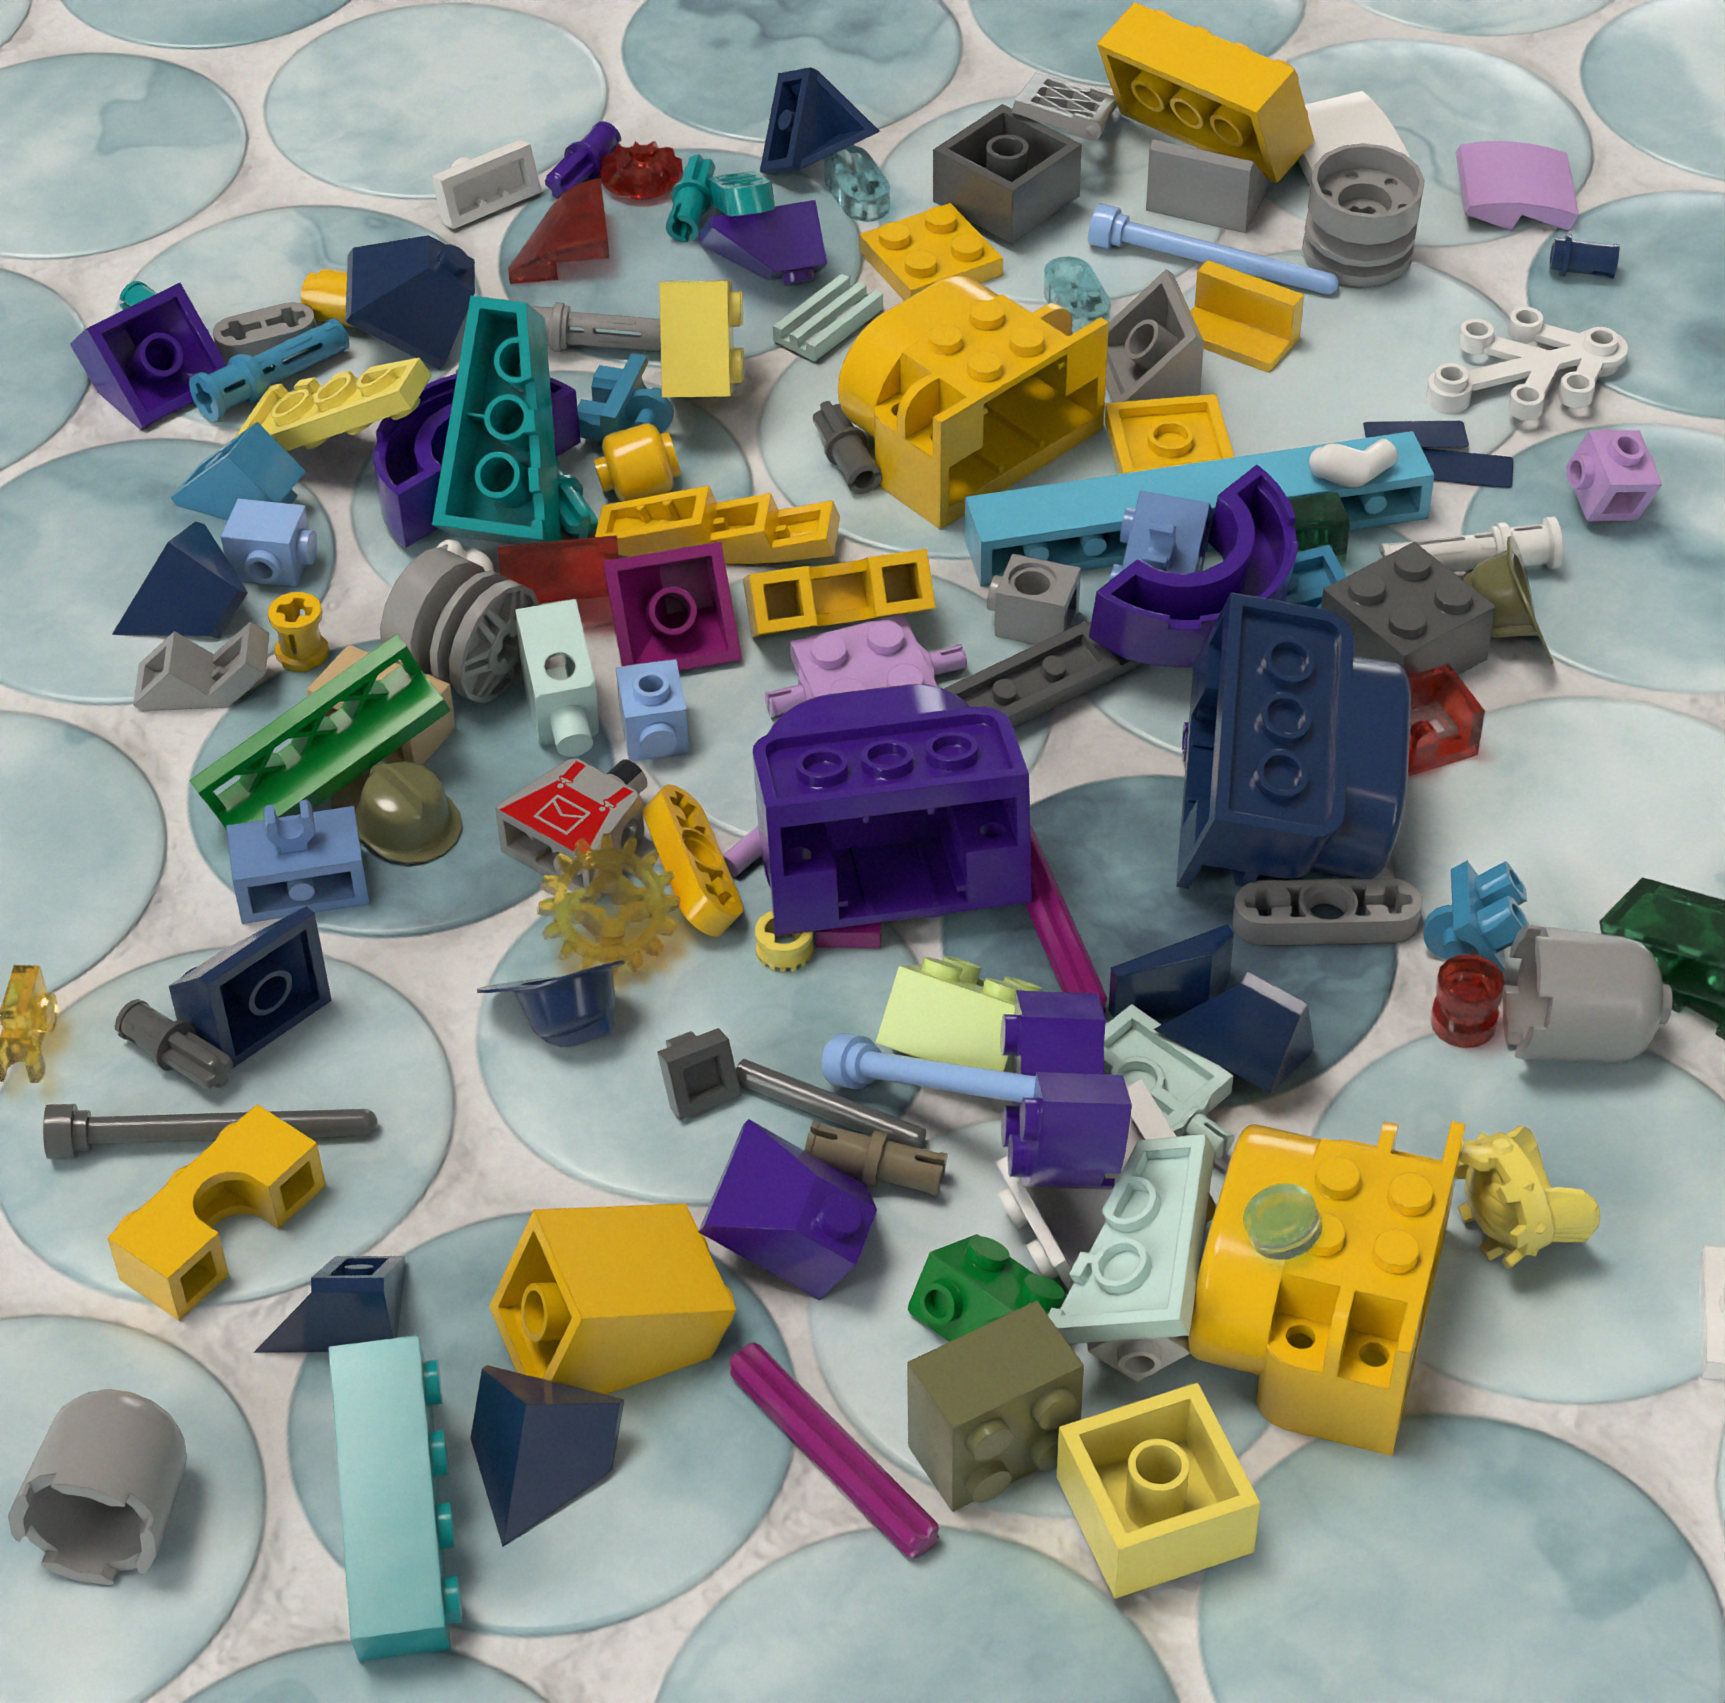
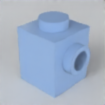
(269, 542)
(652, 710)

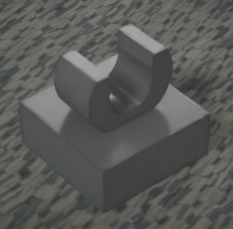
(698, 1072)

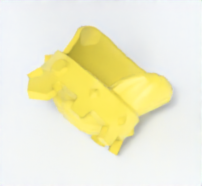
(1515, 1200)

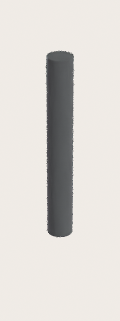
(827, 1104)

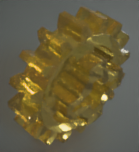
(579, 907)

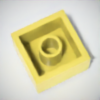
(699, 339)
(1157, 1490)

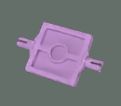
(861, 659)

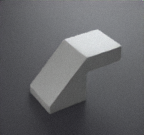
(190, 677)

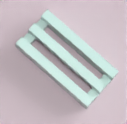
(820, 313)

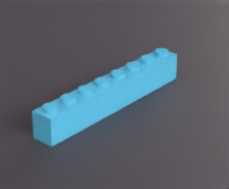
(1083, 519)

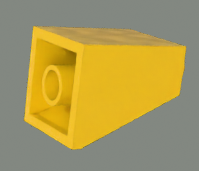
(611, 1296)

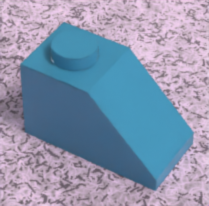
(245, 468)

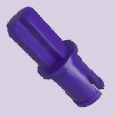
(583, 158)

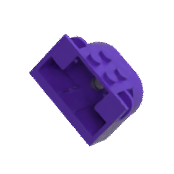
(891, 809)

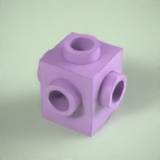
(1613, 475)

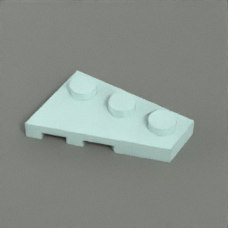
(1149, 1250)

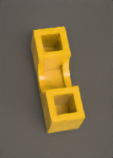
(838, 593)
(250, 1169)

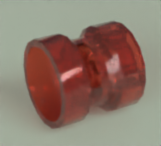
(1467, 1001)

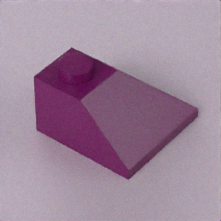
(673, 607)

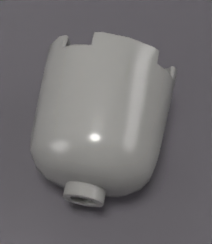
(1583, 997)
(101, 1486)

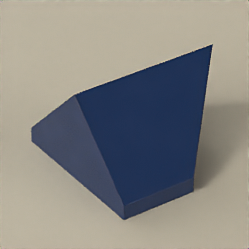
(809, 122)
(186, 590)
(1174, 977)
(1248, 1031)
(348, 1304)
(539, 1444)

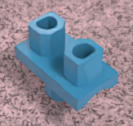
(622, 401)
(1481, 916)

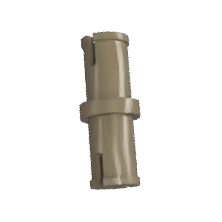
(877, 1158)

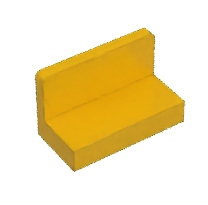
(1246, 316)

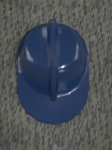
(567, 1007)

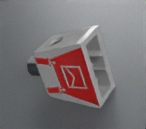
(568, 806)

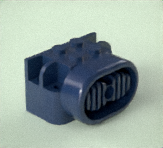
(1292, 748)

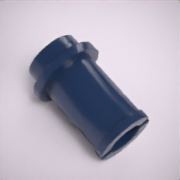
(1583, 257)

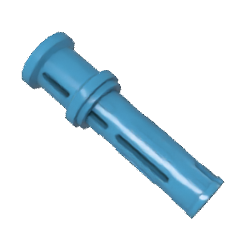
(252, 375)

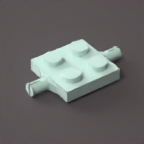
(1176, 1077)

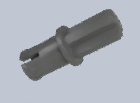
(847, 448)
(173, 1044)

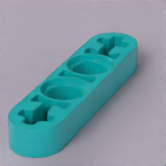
(741, 193)

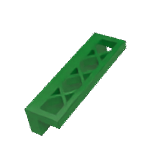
(327, 749)

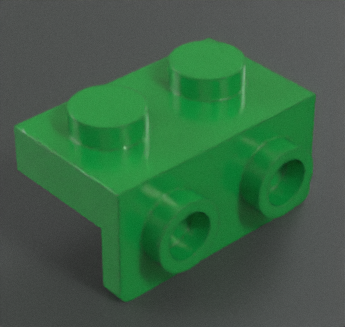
(974, 1285)

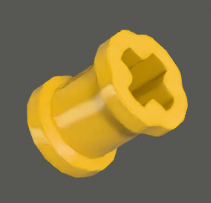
(298, 631)

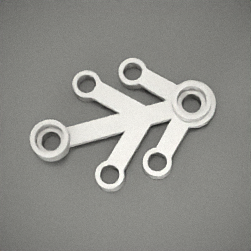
(1593, 352)

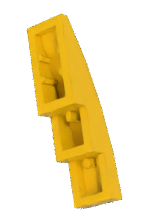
(747, 527)

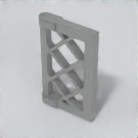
(1066, 105)

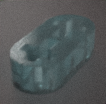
(857, 184)
(1076, 288)

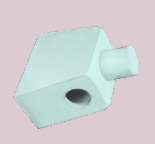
(561, 697)

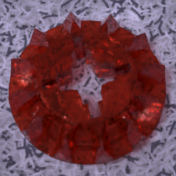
(641, 171)

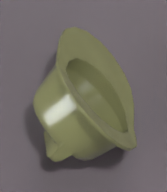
(1507, 587)
(402, 812)

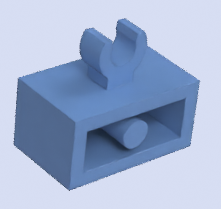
(1166, 533)
(297, 863)

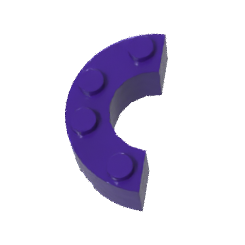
(412, 453)
(1169, 615)
(1078, 1114)

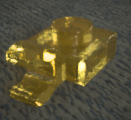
(25, 1018)

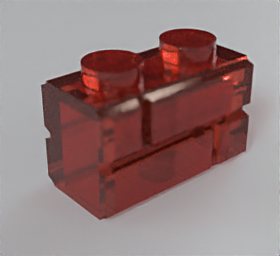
(560, 568)

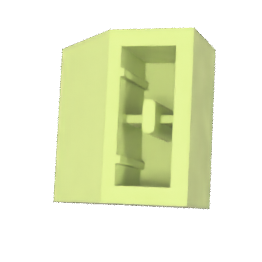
(949, 1013)

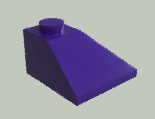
(771, 243)
(148, 355)
(789, 1212)

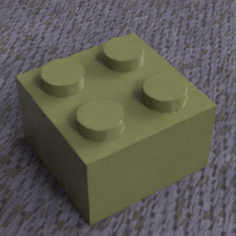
(992, 1405)

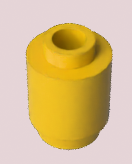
(326, 295)

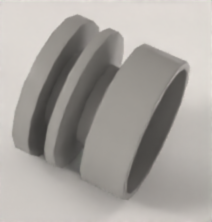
(1363, 214)
(458, 622)

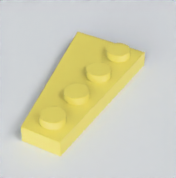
(341, 405)

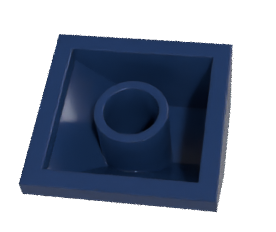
(410, 294)
(256, 987)

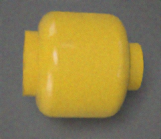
(637, 463)

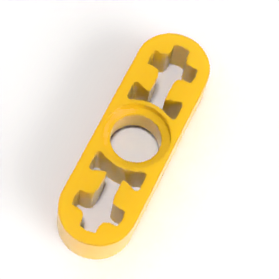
(694, 857)

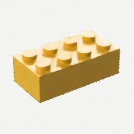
(1206, 90)

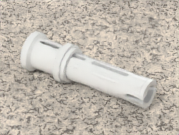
(1536, 543)

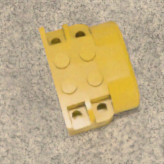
(971, 392)
(1346, 1318)

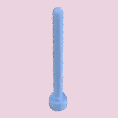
(1112, 228)
(857, 1062)

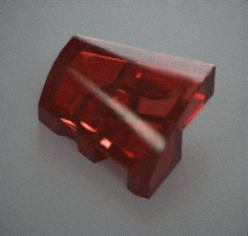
(568, 232)

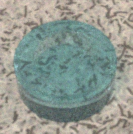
(1282, 1221)

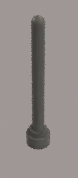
(75, 1130)

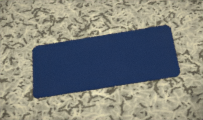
(1428, 433)
(1470, 467)

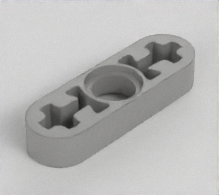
(1281, 896)

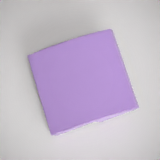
(1515, 180)

